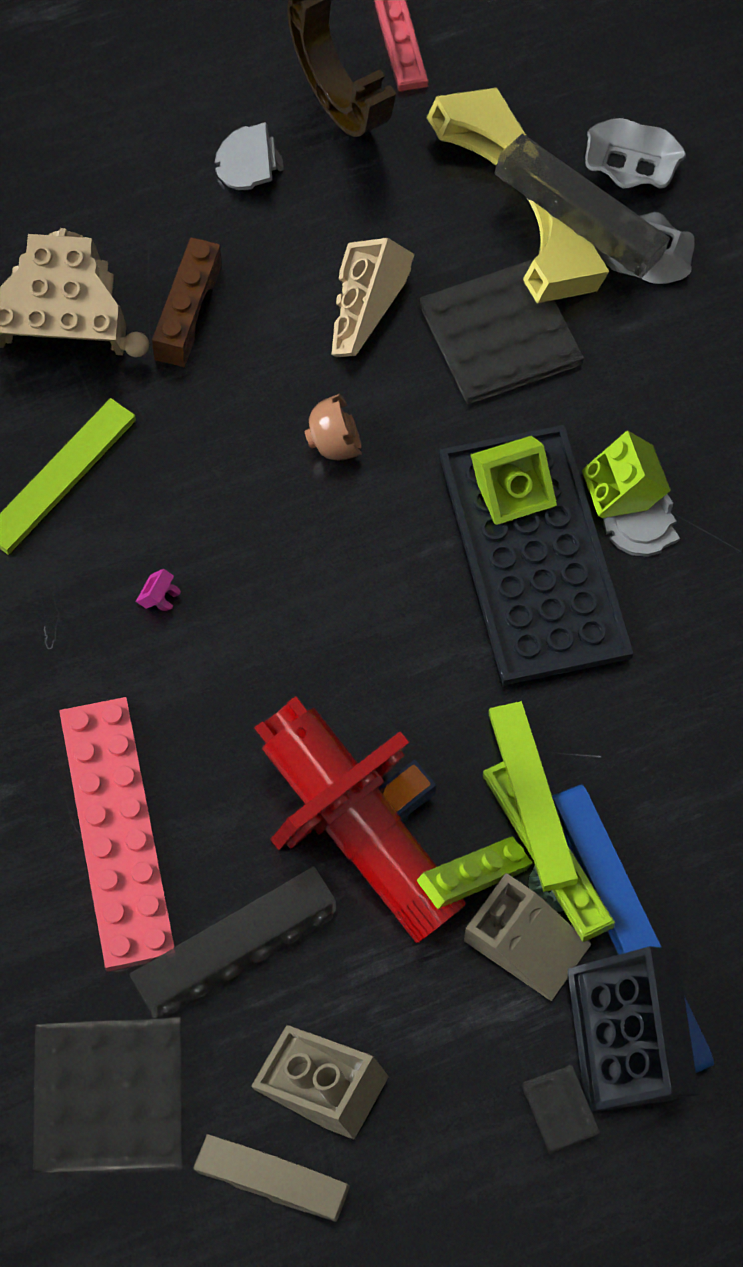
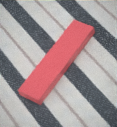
(401, 44)

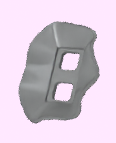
(637, 144)
(675, 261)

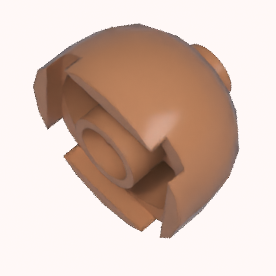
(333, 430)

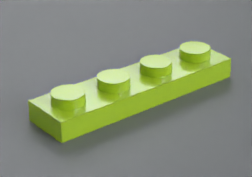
(474, 872)

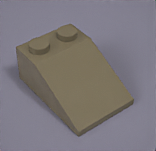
(321, 1080)

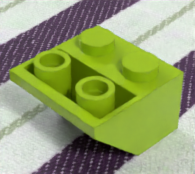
(625, 477)

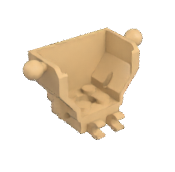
(64, 293)

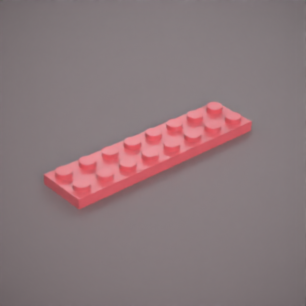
(116, 834)

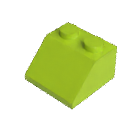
(514, 479)

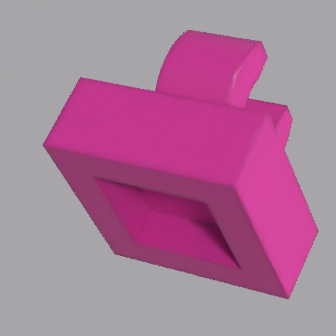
(155, 589)

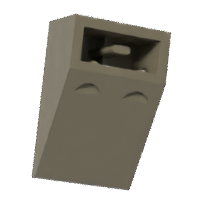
(526, 937)

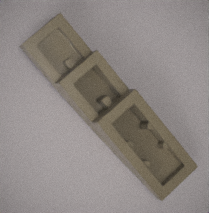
(272, 1177)

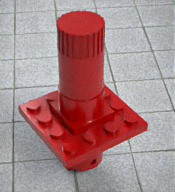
(353, 811)

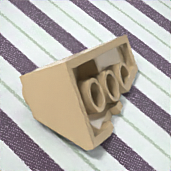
(371, 280)

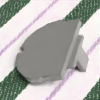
(248, 158)
(644, 531)

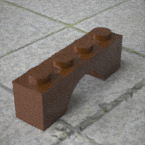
(178, 321)

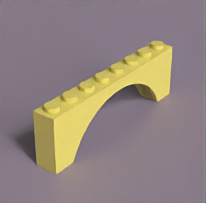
(486, 125)

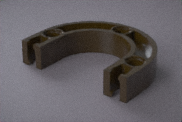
(351, 105)

